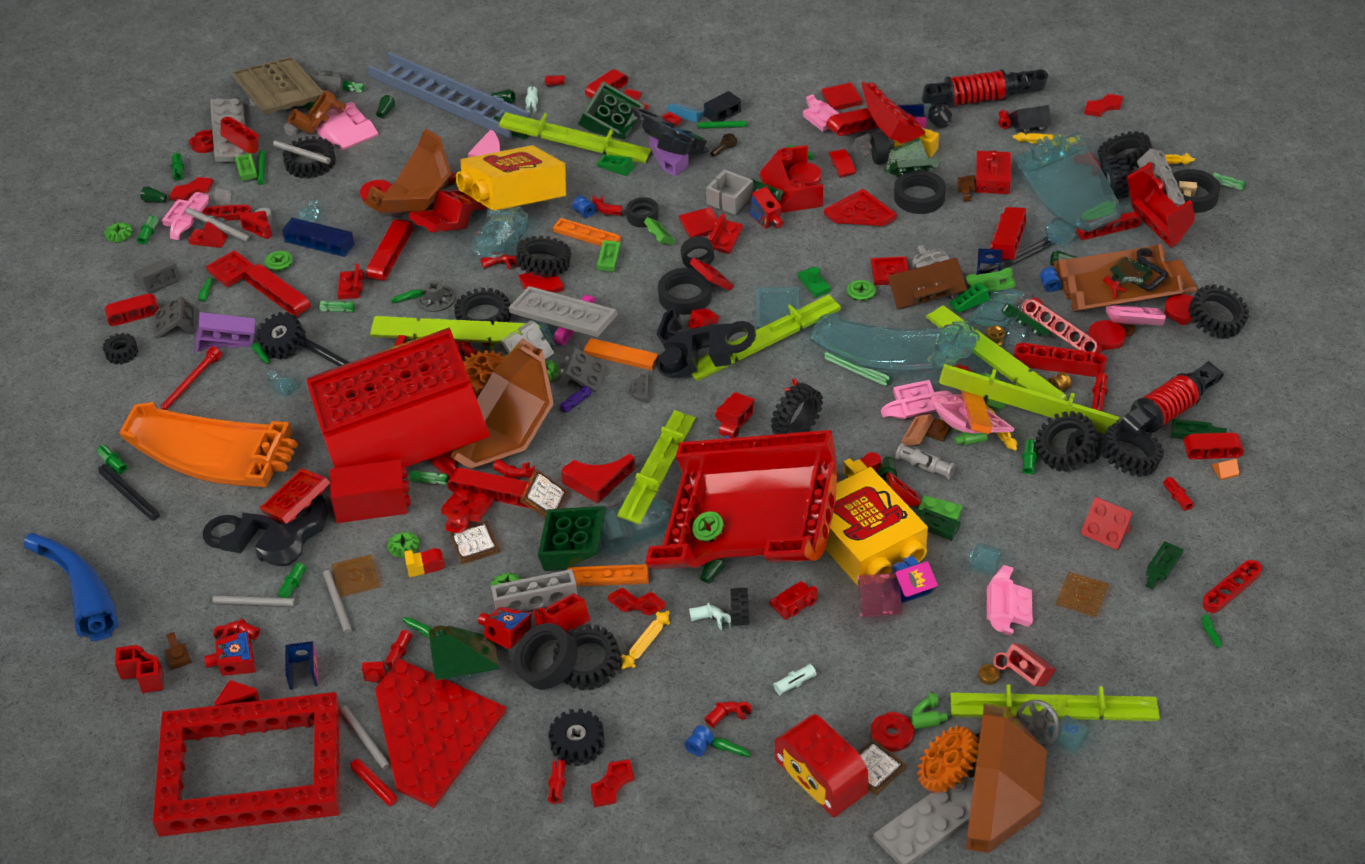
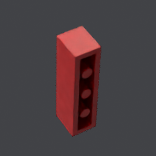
(1009, 232)

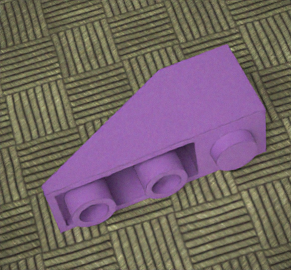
(669, 162)

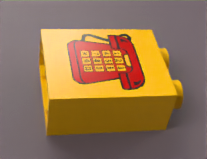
(512, 177)
(873, 527)

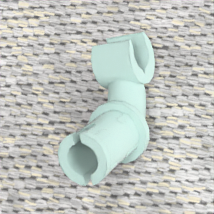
(710, 611)

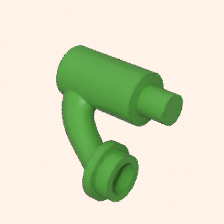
(969, 438)
(927, 719)

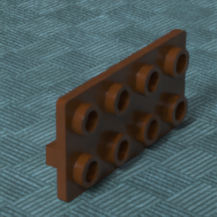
(927, 283)

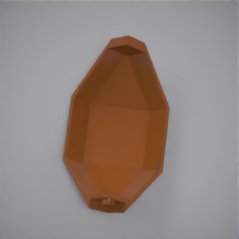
(417, 183)
(512, 406)
(1006, 780)

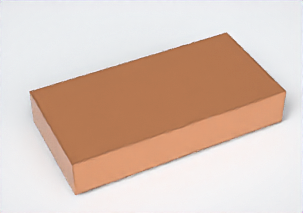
(917, 430)

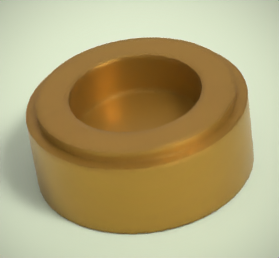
(989, 674)

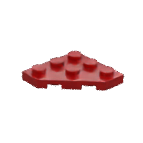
(860, 209)

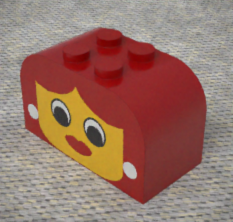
(823, 764)

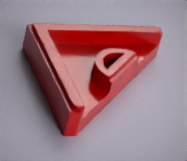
(444, 463)

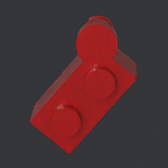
(566, 613)

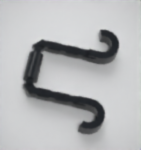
(1147, 252)

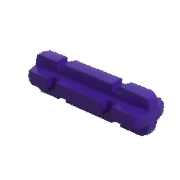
(575, 399)

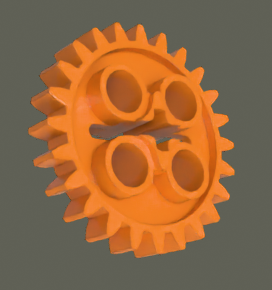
(480, 367)
(948, 759)

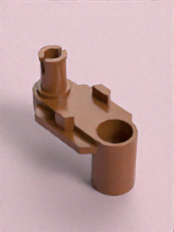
(309, 122)

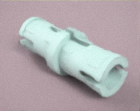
(531, 99)
(805, 673)

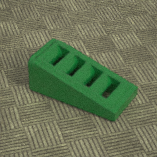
(617, 164)
(972, 297)

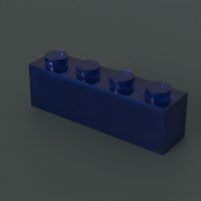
(318, 237)

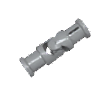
(923, 460)

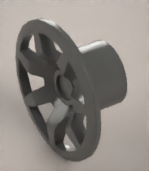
(435, 294)
(1041, 721)

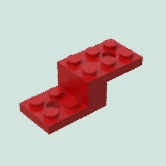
(450, 212)

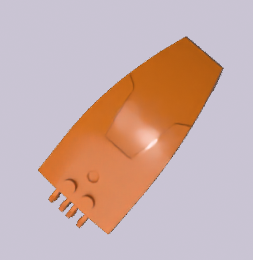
(210, 447)

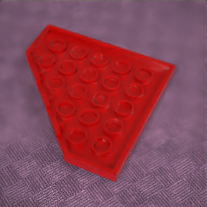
(431, 729)

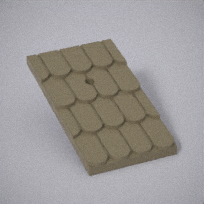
(278, 85)

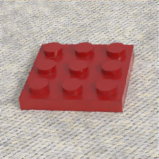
(294, 496)

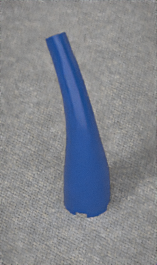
(92, 602)

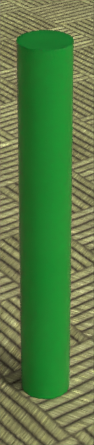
(722, 124)
(261, 167)

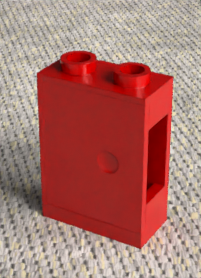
(993, 172)

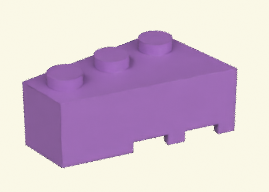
(223, 331)

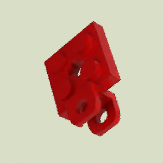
(465, 507)

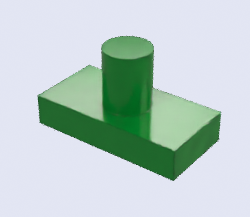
(814, 282)

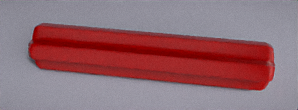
(374, 782)

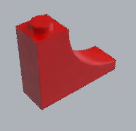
(597, 480)

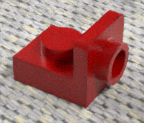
(701, 318)

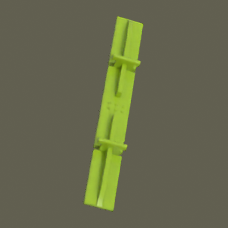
(574, 137)
(461, 329)
(773, 332)
(999, 358)
(1021, 397)
(656, 468)
(1075, 706)

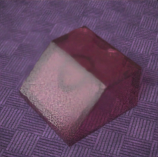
(879, 595)

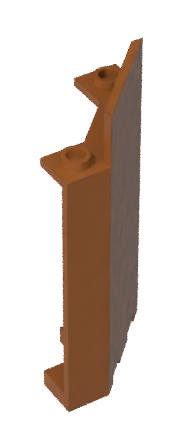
(1087, 290)

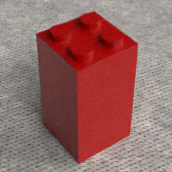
(369, 491)

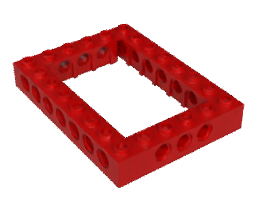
(313, 801)

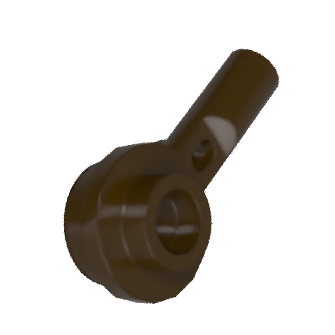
(727, 141)

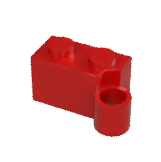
(734, 414)
(1026, 664)

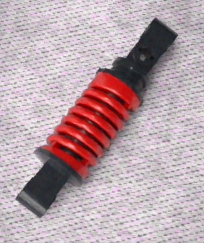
(983, 87)
(1170, 400)

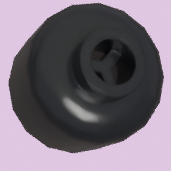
(939, 115)

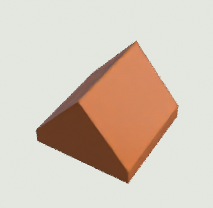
(1226, 469)

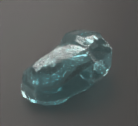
(499, 232)
(620, 534)

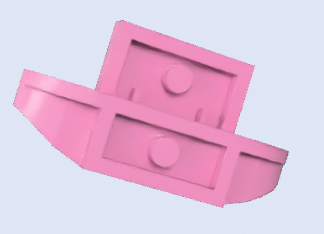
(818, 112)
(178, 219)
(911, 400)
(1008, 602)

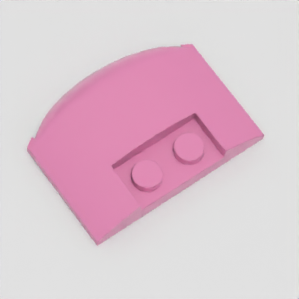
(346, 127)
(1135, 315)
(953, 412)

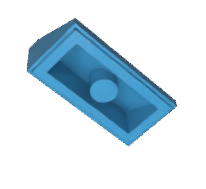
(685, 112)

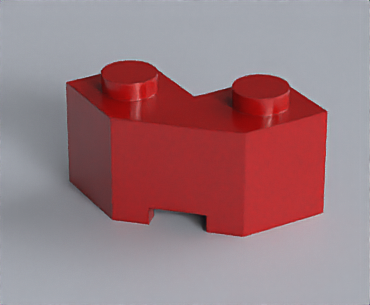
(136, 663)

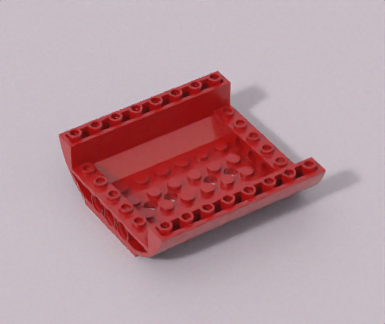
(401, 415)

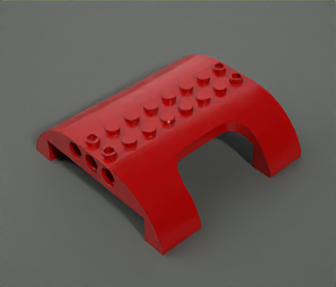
(766, 488)

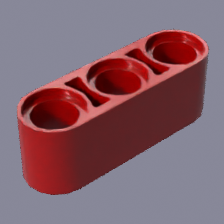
(613, 78)
(239, 135)
(131, 309)
(1213, 446)

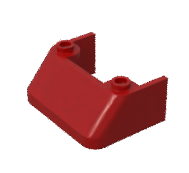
(796, 194)
(1156, 208)

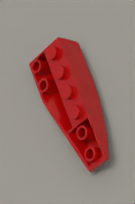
(889, 116)

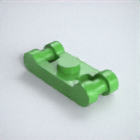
(992, 280)

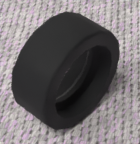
(879, 148)
(641, 203)
(697, 243)

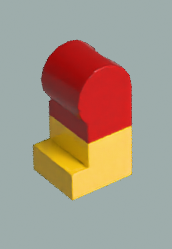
(869, 460)
(424, 562)

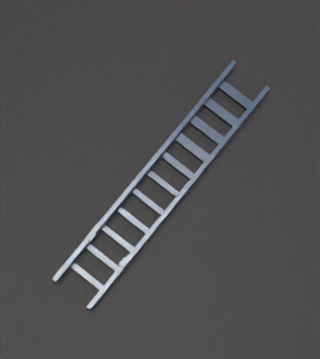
(456, 108)

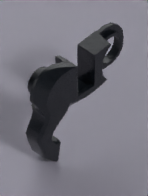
(670, 138)
(682, 347)
(280, 542)

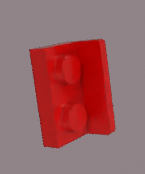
(725, 234)
(350, 283)
(794, 599)

